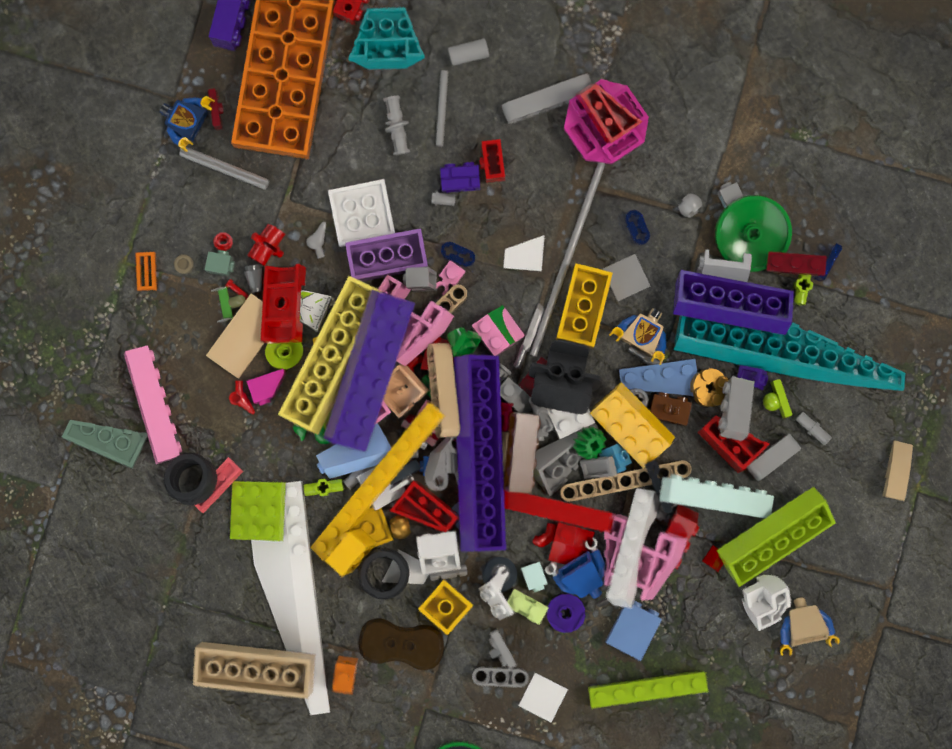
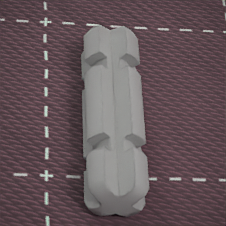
(449, 574)

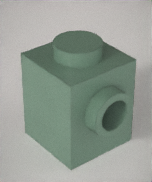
(219, 263)

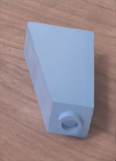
(343, 460)

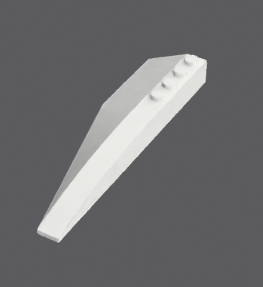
(289, 586)

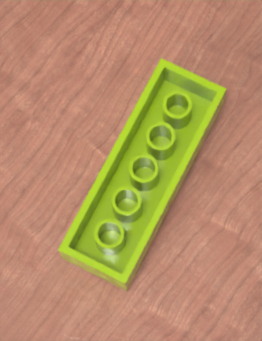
(776, 536)

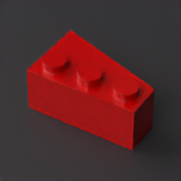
(606, 113)
(735, 452)
(425, 507)
(684, 525)

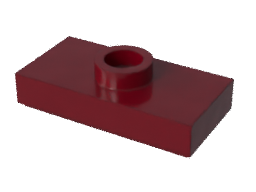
(217, 109)

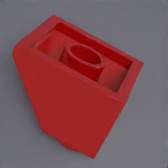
(569, 543)

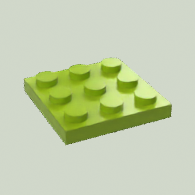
(257, 511)

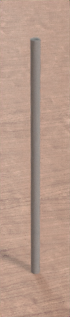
(567, 259)

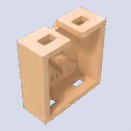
(416, 390)

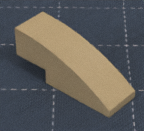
(898, 471)

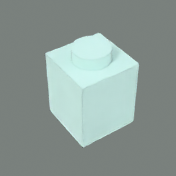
(534, 576)

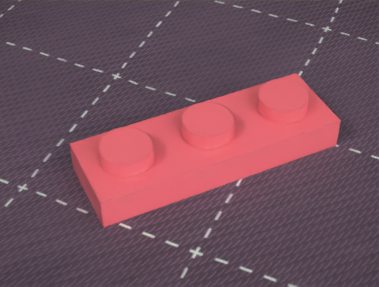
(226, 475)

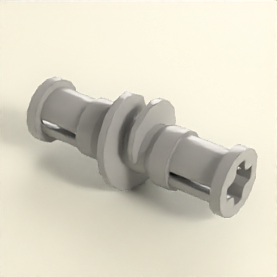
(396, 124)

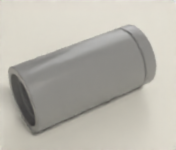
(468, 52)

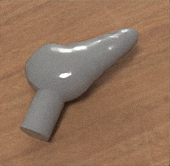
(317, 239)

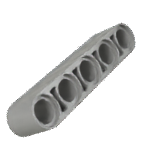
(544, 99)

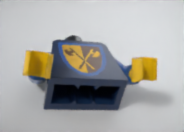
(185, 119)

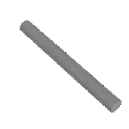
(441, 108)

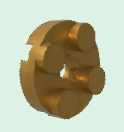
(699, 389)

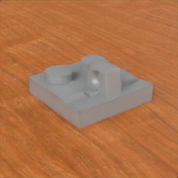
(500, 647)

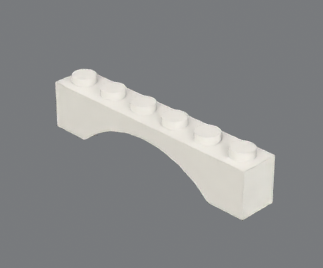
(624, 578)

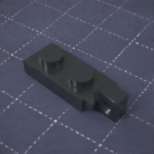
(653, 470)

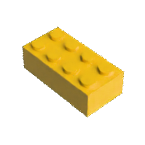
(584, 305)
(632, 425)

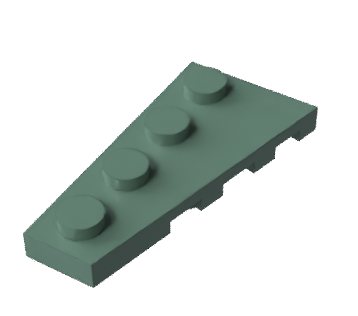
(113, 443)

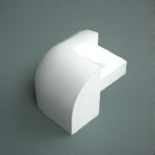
(766, 601)

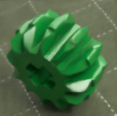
(589, 442)

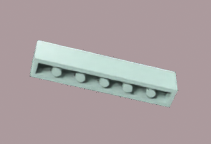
(716, 497)

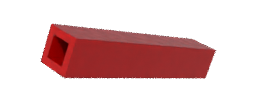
(559, 511)

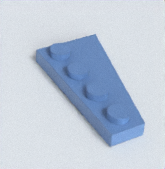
(666, 378)

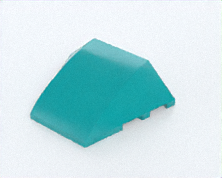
(386, 40)

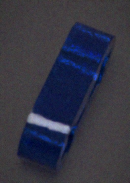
(633, 229)
(460, 250)

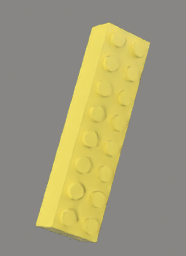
(324, 368)

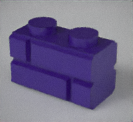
(460, 178)

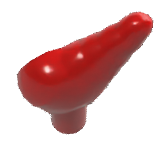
(240, 398)

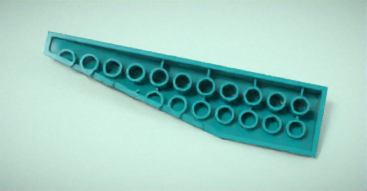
(794, 354)

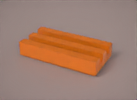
(146, 271)

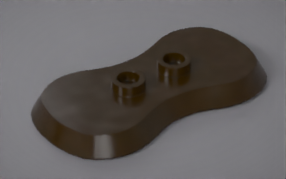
(386, 642)

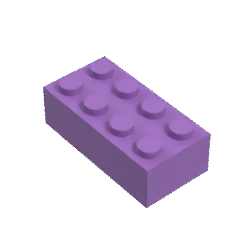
(386, 255)

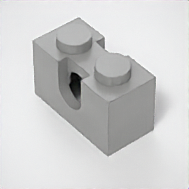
(420, 279)

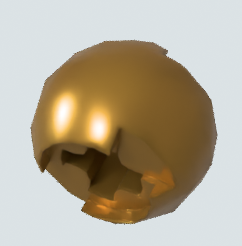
(400, 527)

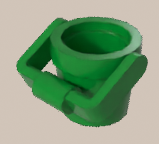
(462, 342)

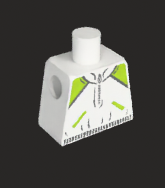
(313, 309)

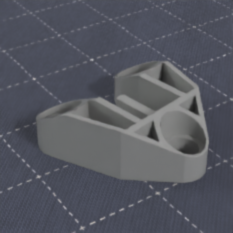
(440, 463)

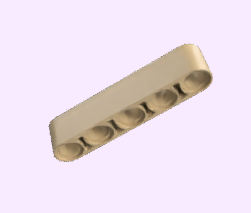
(443, 388)

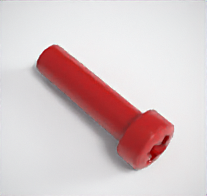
(236, 289)

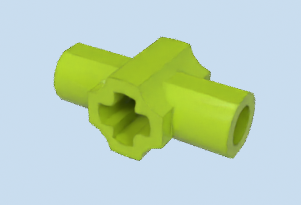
(801, 294)
(313, 488)

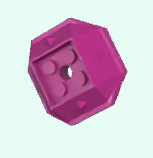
(587, 137)

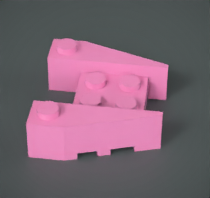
(420, 330)
(654, 564)

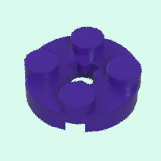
(577, 613)

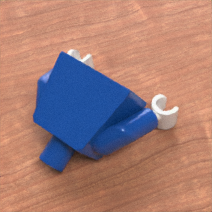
(582, 574)

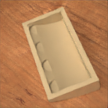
(240, 338)

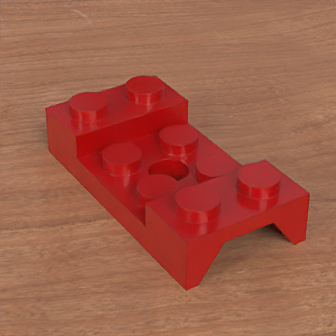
(282, 323)

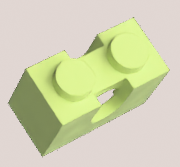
(520, 603)

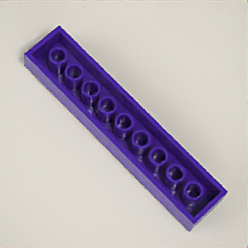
(480, 453)

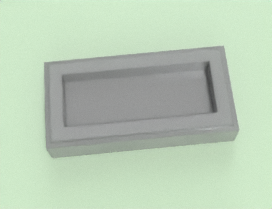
(598, 467)

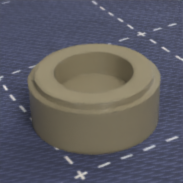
(183, 264)

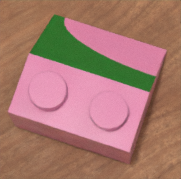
(498, 331)

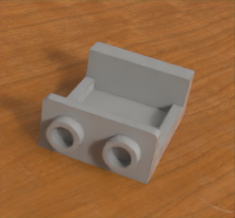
(725, 269)

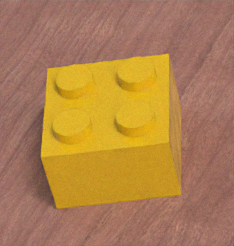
(350, 551)
(445, 607)

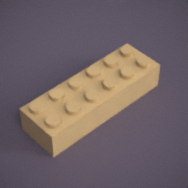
(254, 670)

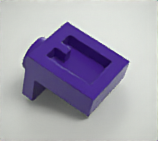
(757, 375)

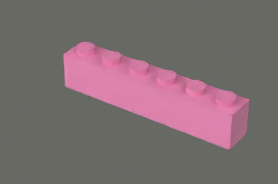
(152, 405)

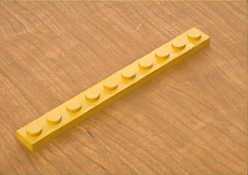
(378, 479)

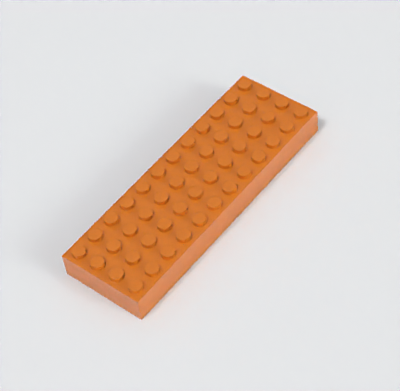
(283, 76)

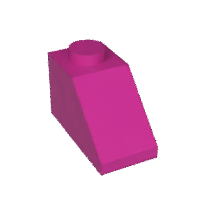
(265, 386)

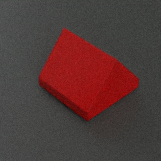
(713, 559)

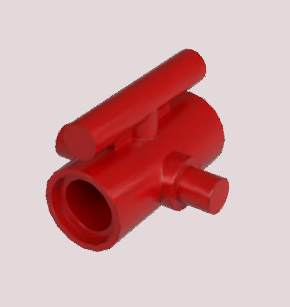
(266, 244)

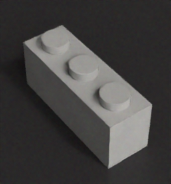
(736, 408)

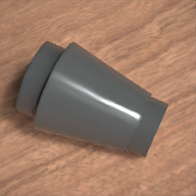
(254, 277)

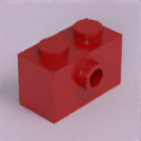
(492, 161)

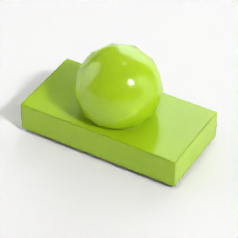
(777, 399)

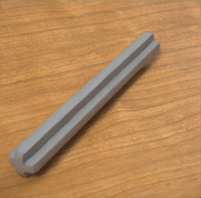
(225, 168)

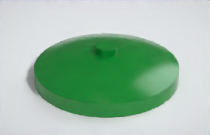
(753, 227)

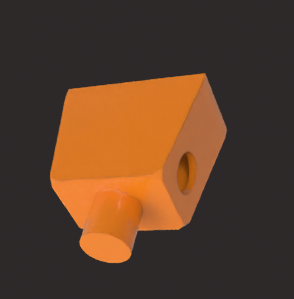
(345, 675)

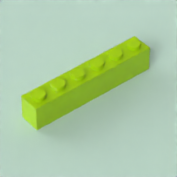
(648, 689)

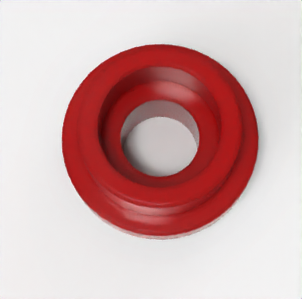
(223, 237)

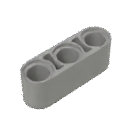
(773, 457)
(508, 682)

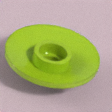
(275, 351)

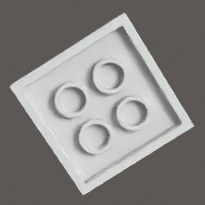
(361, 211)

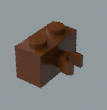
(670, 409)

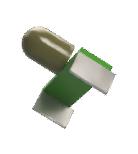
(228, 303)

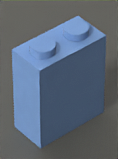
(634, 630)

